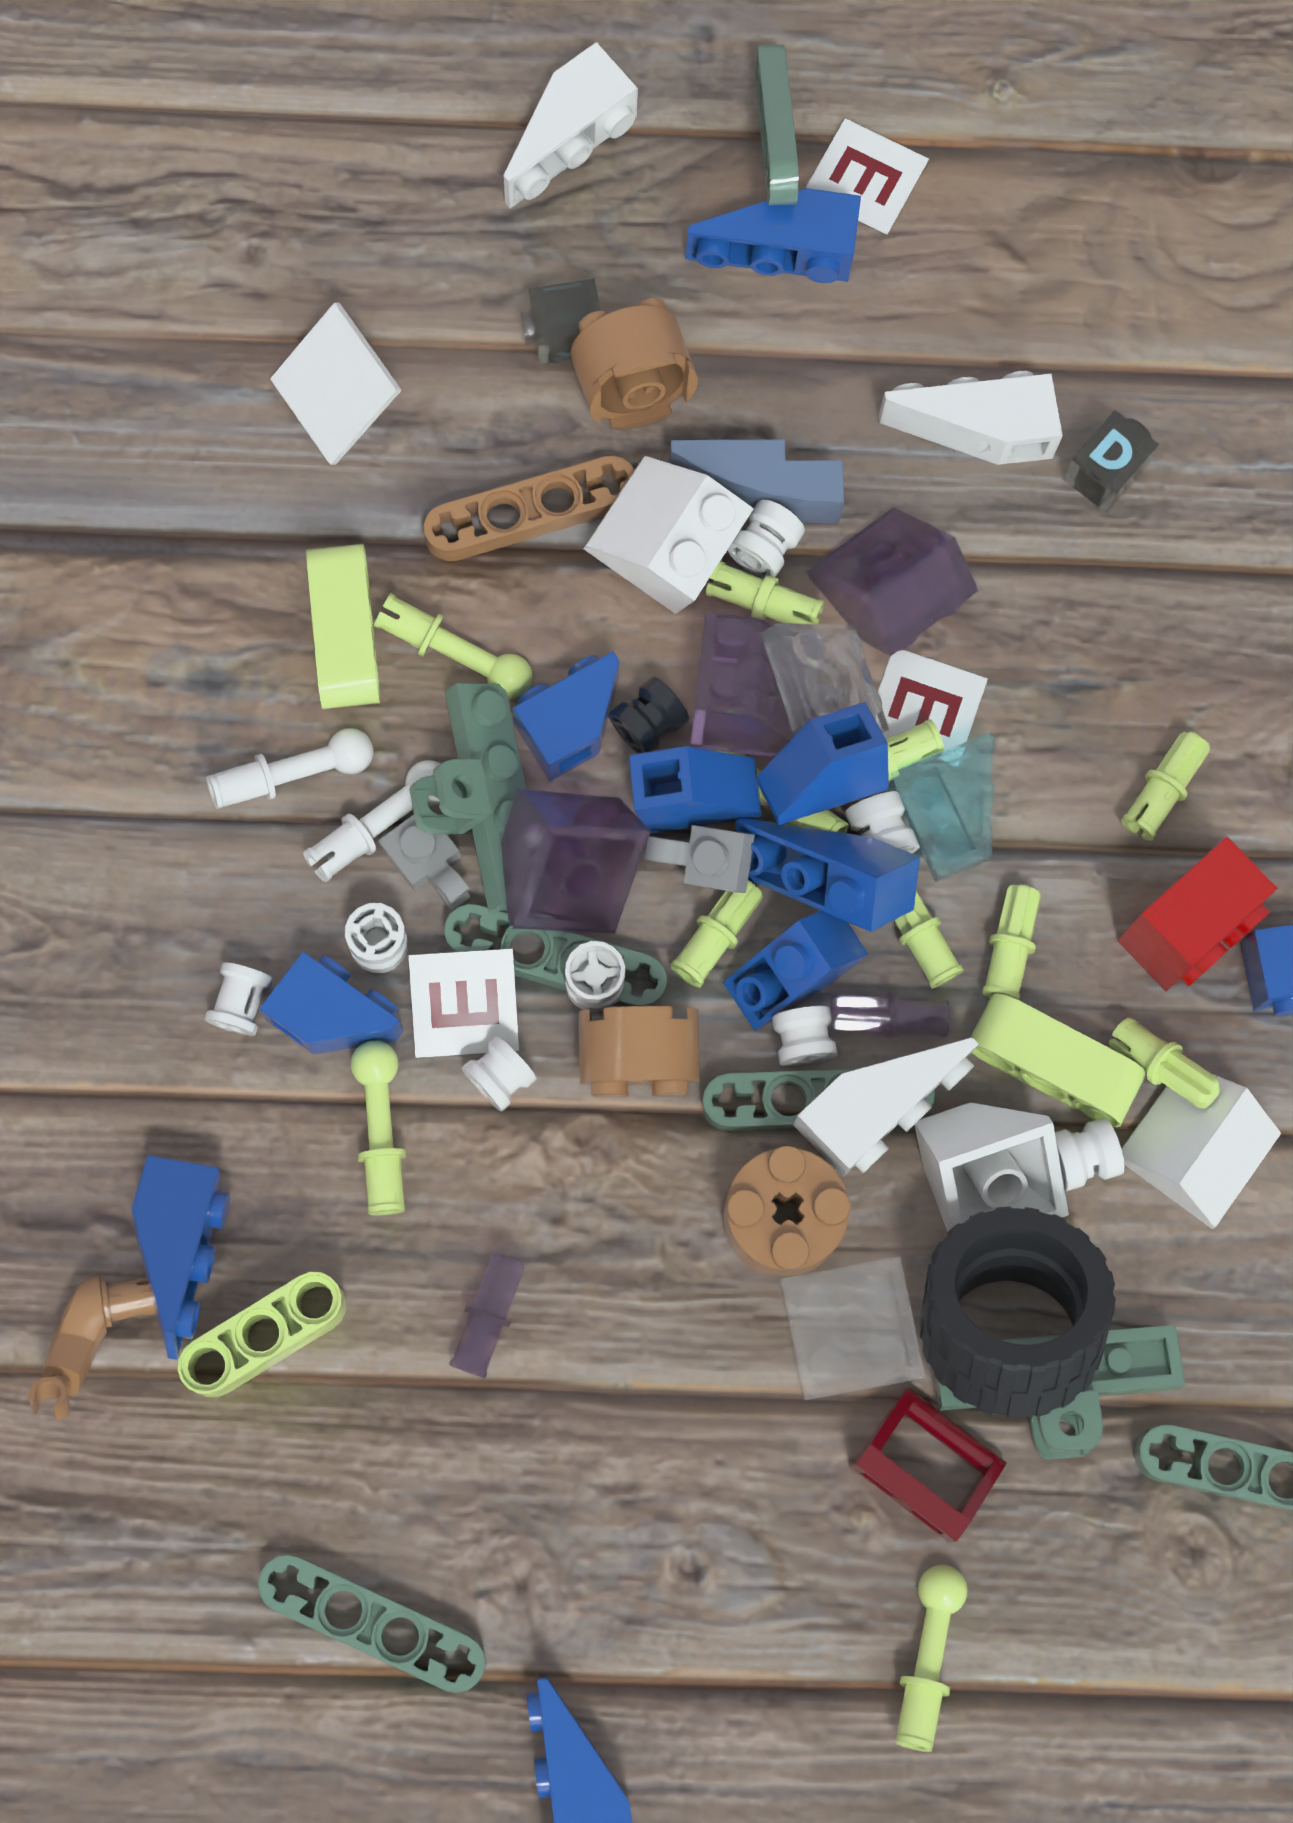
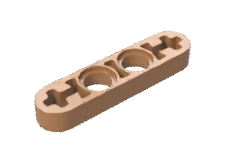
(526, 498)

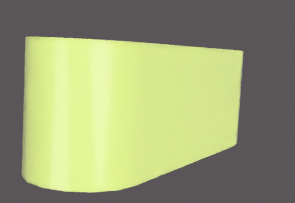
(342, 626)
(1057, 1059)
(232, 1335)

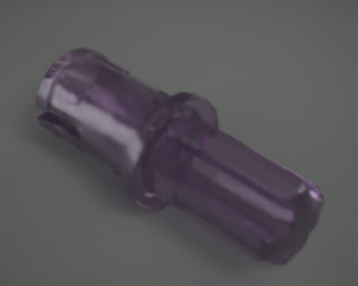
(890, 1014)
(488, 1315)

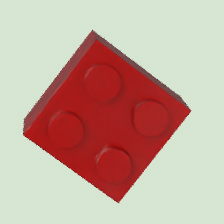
(1207, 905)

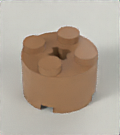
(633, 364)
(639, 1049)
(785, 1177)

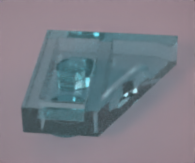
(950, 805)

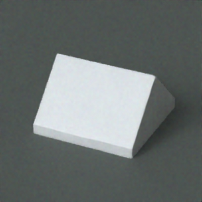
(1201, 1153)

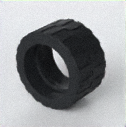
(1029, 1250)

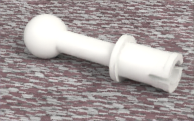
(348, 752)
(357, 836)

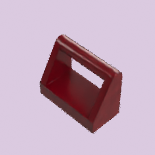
(911, 1493)

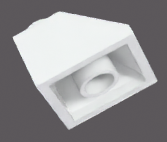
(990, 1160)

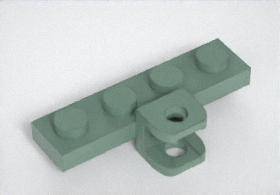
(480, 784)
(1131, 1364)

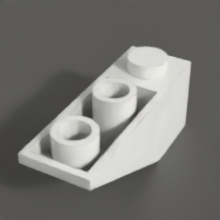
(576, 113)
(988, 419)
(868, 1103)

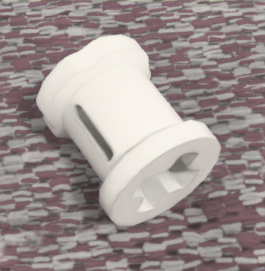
(238, 999)

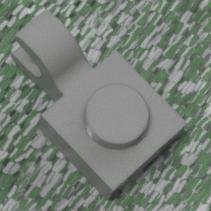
(426, 858)
(711, 858)

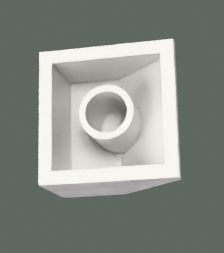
(668, 531)

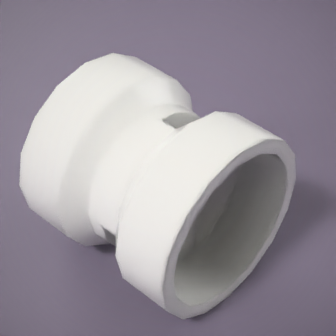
(766, 539)
(881, 819)
(376, 949)
(594, 964)
(1089, 1153)

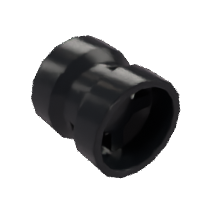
(649, 716)

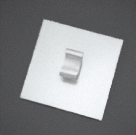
(335, 384)

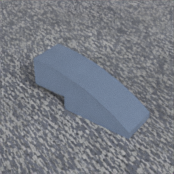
(760, 471)

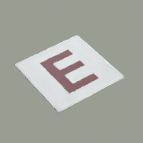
(869, 167)
(926, 689)
(462, 1001)

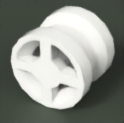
(804, 1036)
(499, 1073)

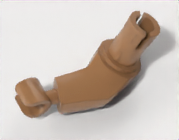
(81, 1333)

